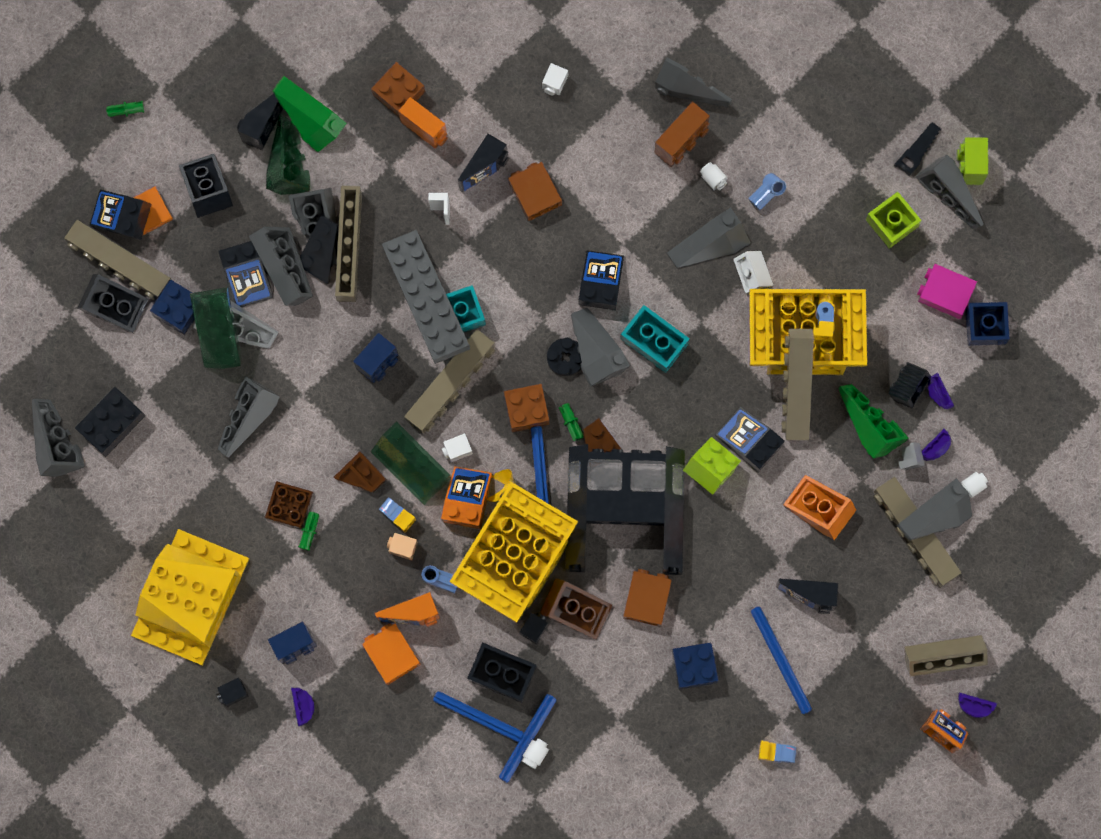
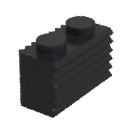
(909, 385)

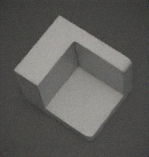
(911, 457)

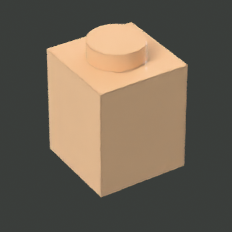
(402, 546)

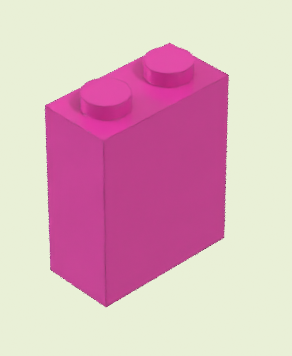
(946, 291)

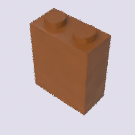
(534, 191)
(647, 597)

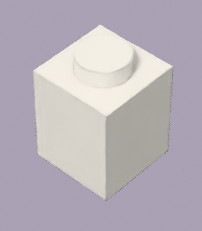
(554, 79)
(457, 448)

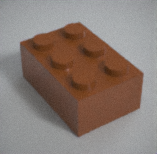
(682, 135)

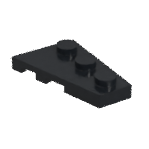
(319, 250)

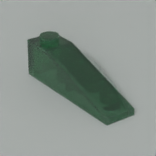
(285, 169)

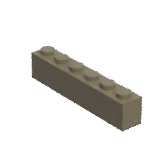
(348, 244)
(116, 259)
(449, 382)
(799, 384)
(928, 548)

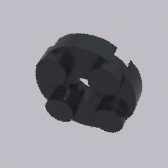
(554, 357)

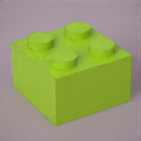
(973, 160)
(893, 220)
(712, 465)

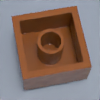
(396, 88)
(526, 407)

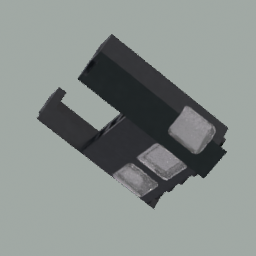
(626, 491)

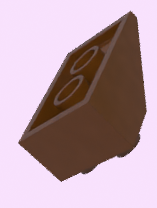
(576, 608)

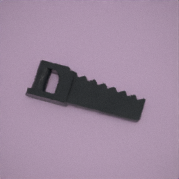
(918, 149)

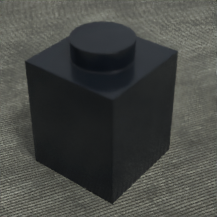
(534, 627)
(232, 692)

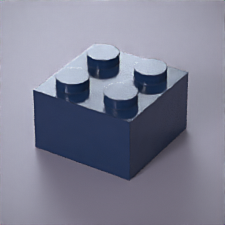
(174, 307)
(987, 323)
(376, 358)
(292, 643)
(695, 665)

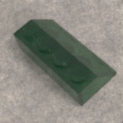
(216, 328)
(410, 463)

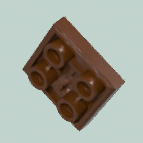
(288, 504)

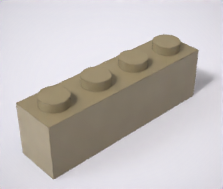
(946, 655)

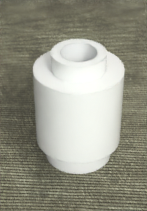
(714, 176)
(975, 484)
(535, 753)

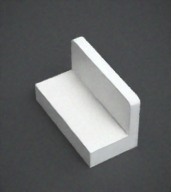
(440, 201)
(752, 270)

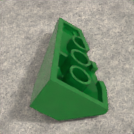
(312, 119)
(873, 430)

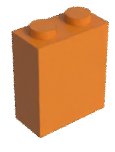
(423, 123)
(390, 653)

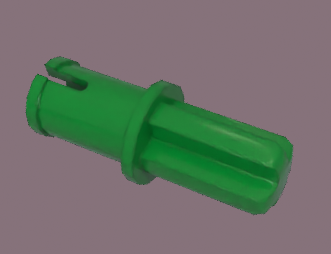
(125, 109)
(571, 422)
(309, 531)

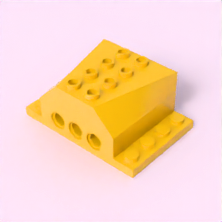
(778, 310)
(514, 552)
(188, 596)

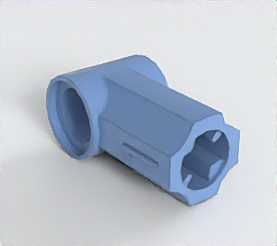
(771, 187)
(441, 580)

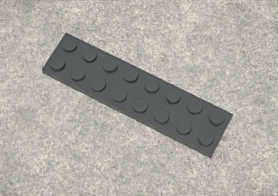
(425, 296)

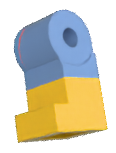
(825, 318)
(397, 515)
(777, 752)

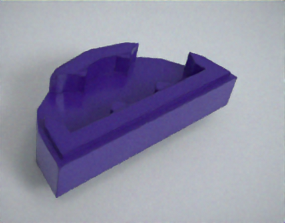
(938, 392)
(937, 446)
(303, 705)
(975, 706)

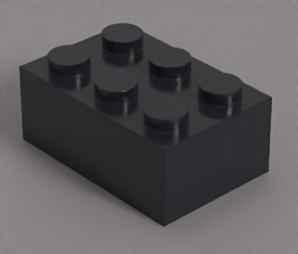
(110, 421)
(502, 672)

